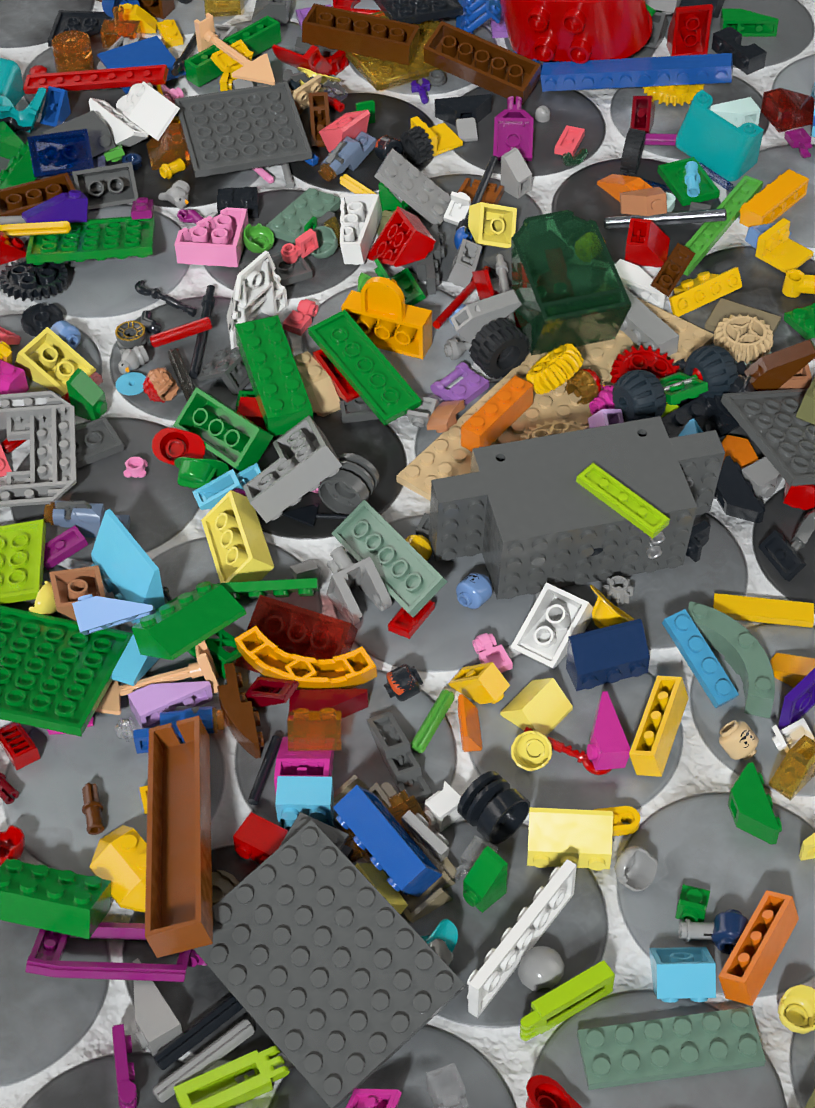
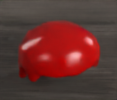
(11, 844)

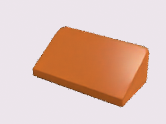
(469, 725)

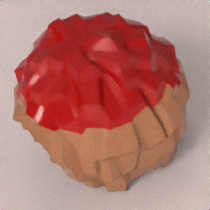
(160, 385)

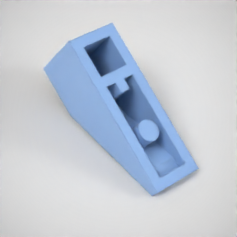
(102, 613)

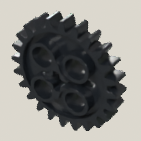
(33, 280)

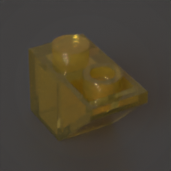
(795, 769)

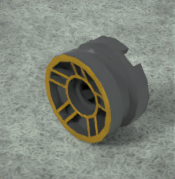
(130, 335)

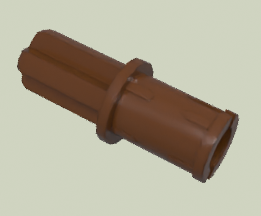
(92, 809)

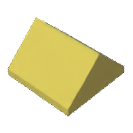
(538, 706)

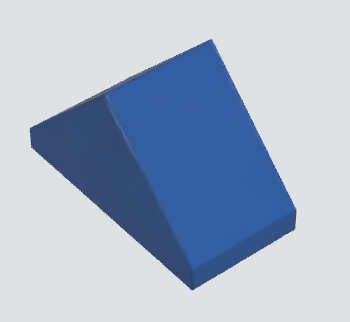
(56, 107)

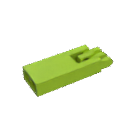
(567, 1000)
(220, 1089)

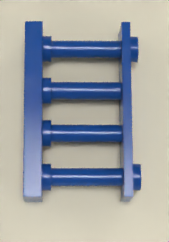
(468, 20)

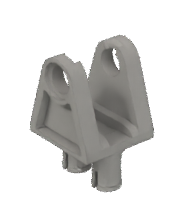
(350, 574)

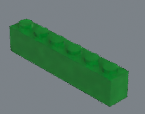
(256, 37)

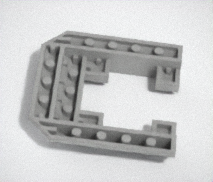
(51, 430)

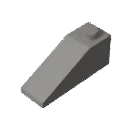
(762, 477)
(153, 1017)

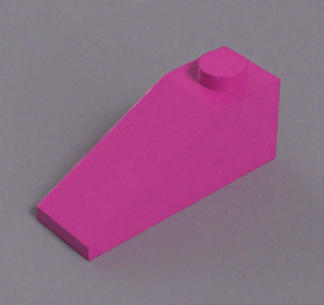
(607, 743)

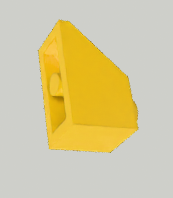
(135, 12)
(480, 683)

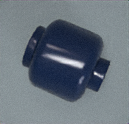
(728, 929)

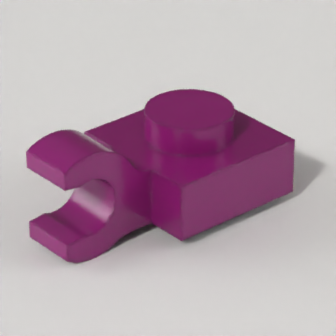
(799, 139)

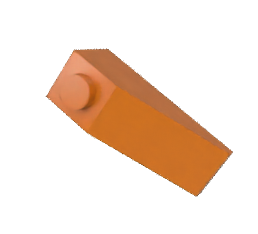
(617, 184)

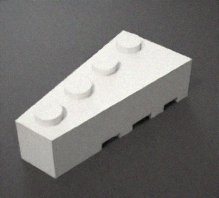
(359, 225)

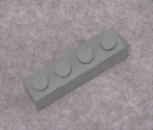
(648, 329)

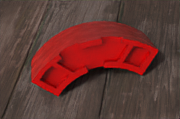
(313, 60)

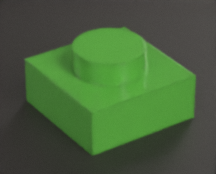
(114, 154)

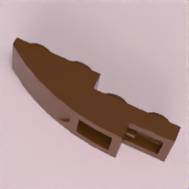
(673, 269)
(239, 713)

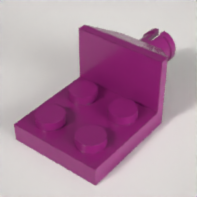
(513, 130)

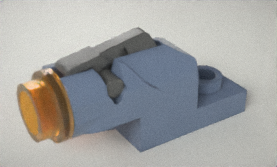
(346, 155)
(83, 515)

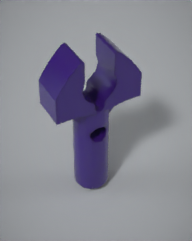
(421, 89)

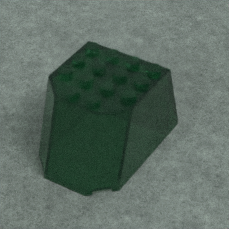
(565, 283)

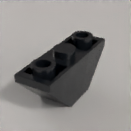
(463, 107)
(737, 495)

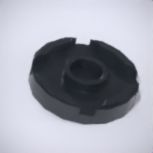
(39, 317)

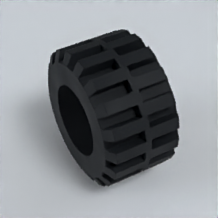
(499, 348)

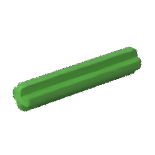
(432, 721)

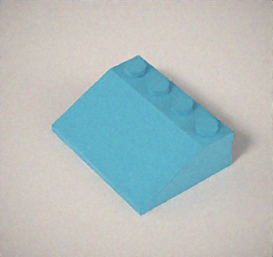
(125, 565)

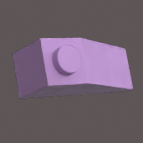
(153, 699)

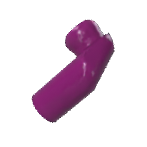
(189, 216)

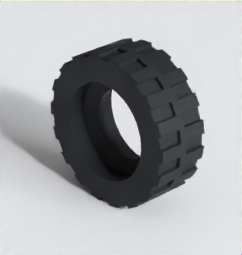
(632, 151)

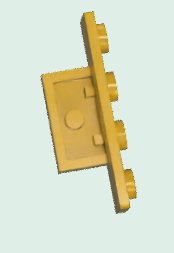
(703, 290)

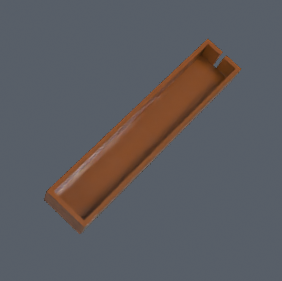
(178, 839)

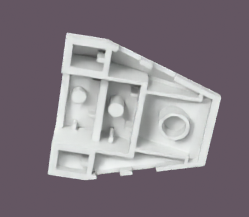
(255, 292)

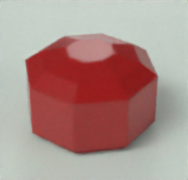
(38, 69)

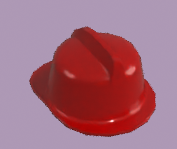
(176, 443)
(547, 1093)

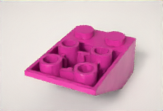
(302, 762)

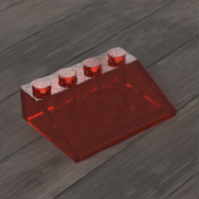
(300, 631)

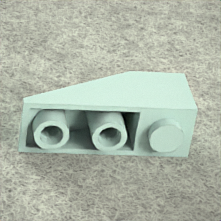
(738, 111)

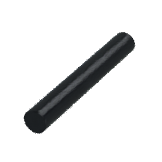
(264, 770)

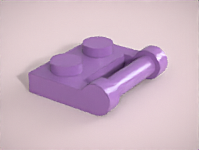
(466, 389)

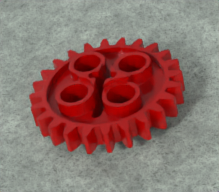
(642, 360)

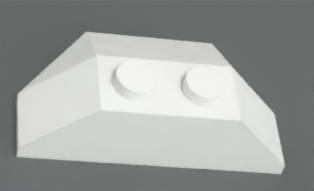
(120, 127)

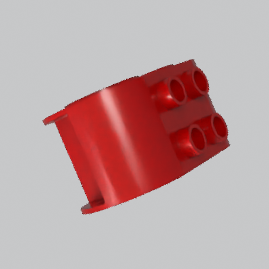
(576, 28)

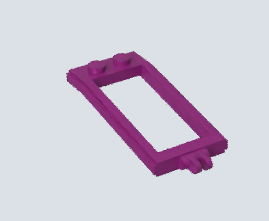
(50, 946)

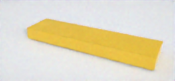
(765, 610)

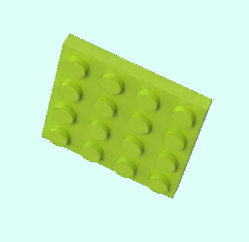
(21, 560)

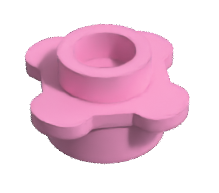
(135, 467)

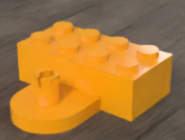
(388, 320)

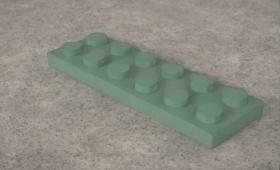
(400, 566)
(670, 1048)

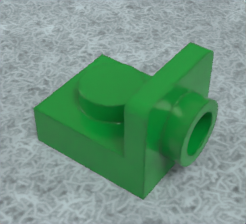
(692, 904)

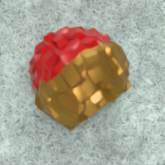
(584, 384)

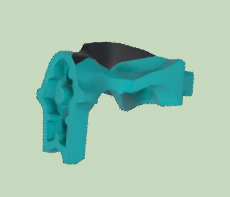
(24, 119)

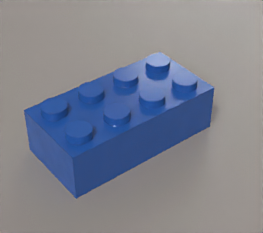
(386, 841)

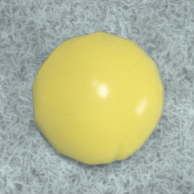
(44, 601)
(531, 750)
(798, 1009)

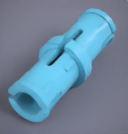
(692, 179)

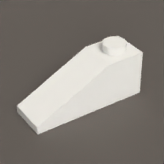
(639, 283)

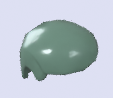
(326, 241)

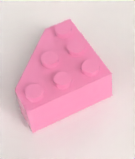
(213, 240)

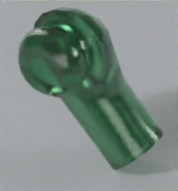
(569, 160)

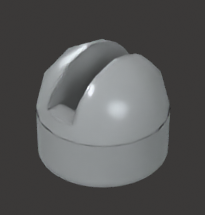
(542, 114)

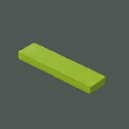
(623, 500)

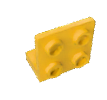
(441, 135)
(779, 250)

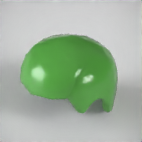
(258, 238)

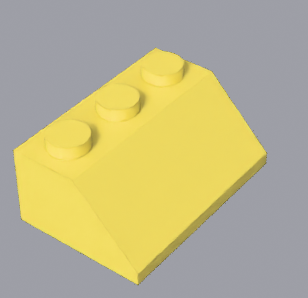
(571, 835)

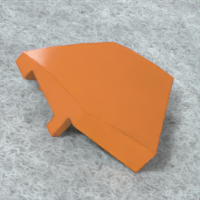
(739, 450)

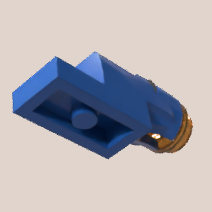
(210, 716)

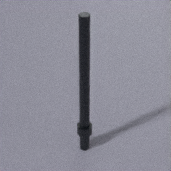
(179, 63)
(207, 303)

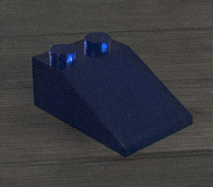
(60, 153)

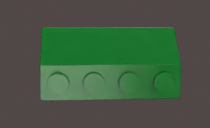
(186, 621)

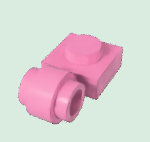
(488, 651)

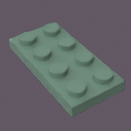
(291, 221)

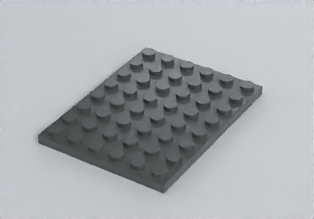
(325, 964)

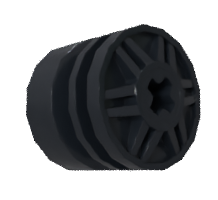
(493, 807)

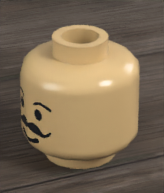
(738, 740)

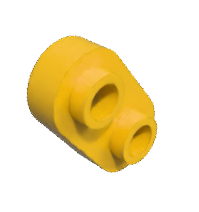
(624, 814)

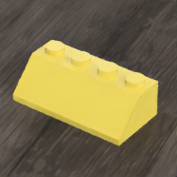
(237, 540)

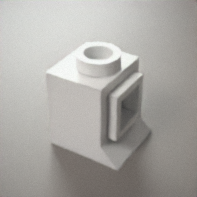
(442, 808)

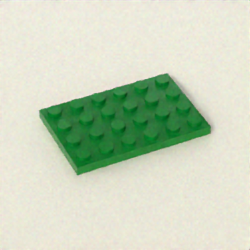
(94, 240)

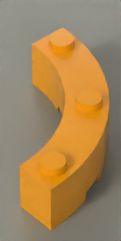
(336, 673)

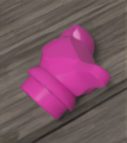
(603, 400)

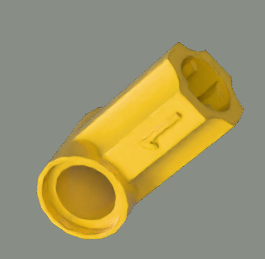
(798, 283)

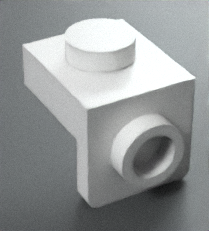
(457, 208)
(791, 734)

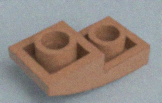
(445, 415)

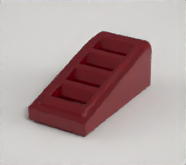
(270, 691)

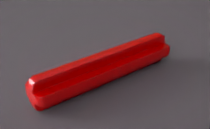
(180, 332)

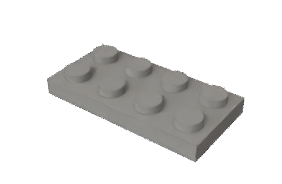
(413, 187)

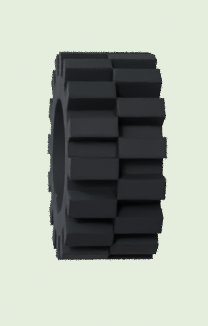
(417, 145)

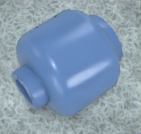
(67, 332)
(474, 590)

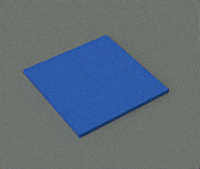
(140, 53)

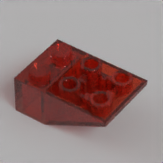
(787, 109)

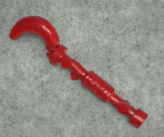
(582, 757)

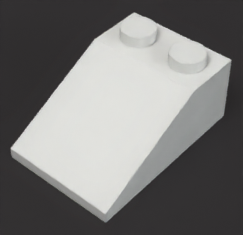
(150, 110)
(549, 625)

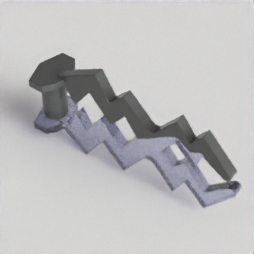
(288, 75)

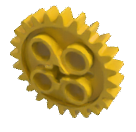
(673, 93)

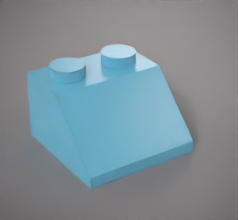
(683, 973)

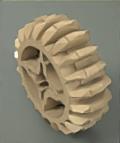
(744, 337)

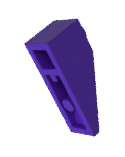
(63, 207)

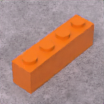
(497, 414)
(758, 947)

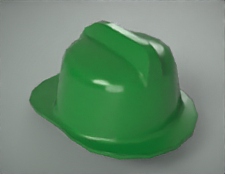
(198, 472)

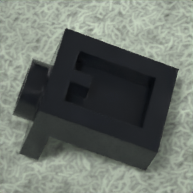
(698, 538)

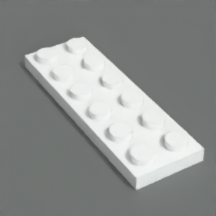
(516, 941)

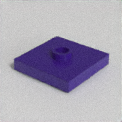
(798, 701)

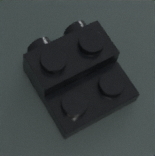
(239, 198)

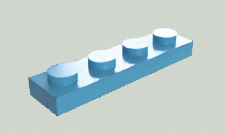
(700, 658)

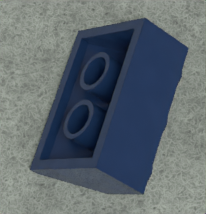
(607, 655)

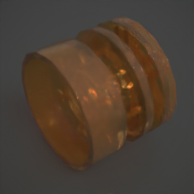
(72, 51)

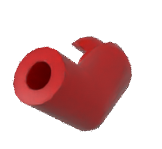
(336, 104)

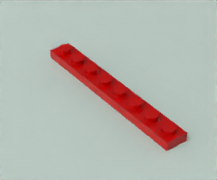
(97, 78)

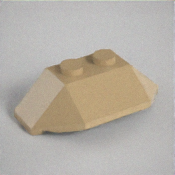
(317, 385)

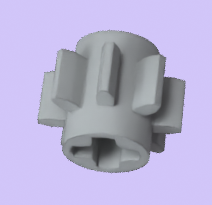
(618, 590)

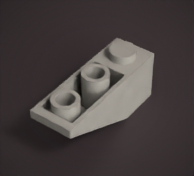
(480, 313)

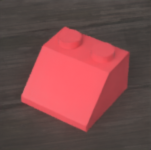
(348, 125)

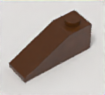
(318, 116)
(778, 367)

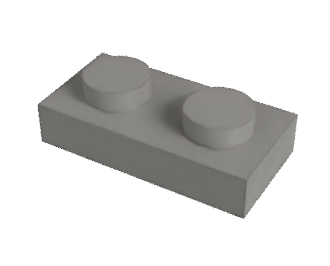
(417, 826)

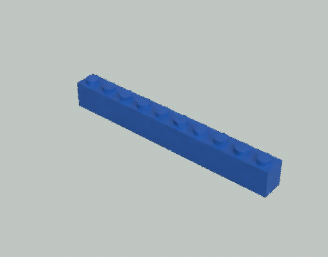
(637, 72)

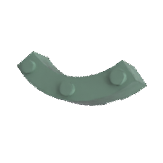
(742, 653)

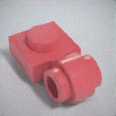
(304, 246)
(299, 321)

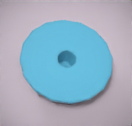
(130, 383)

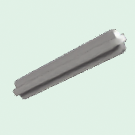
(204, 1059)

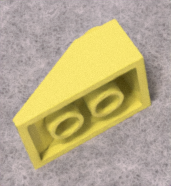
(51, 361)

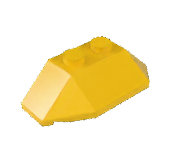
(123, 861)

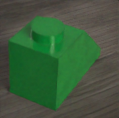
(86, 396)
(486, 880)

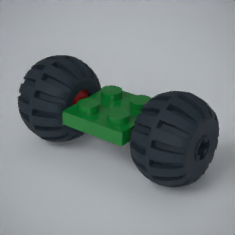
(643, 395)

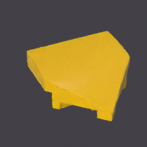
(228, 64)

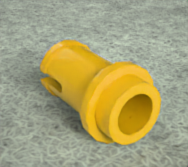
(172, 168)

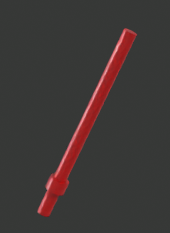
(453, 306)

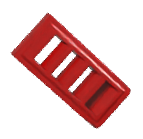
(23, 757)

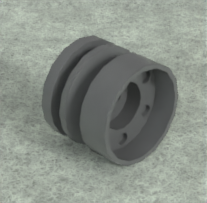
(349, 485)

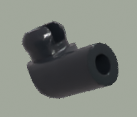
(149, 324)

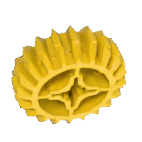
(555, 368)

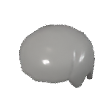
(635, 868)
(541, 968)

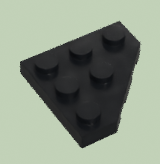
(85, 21)

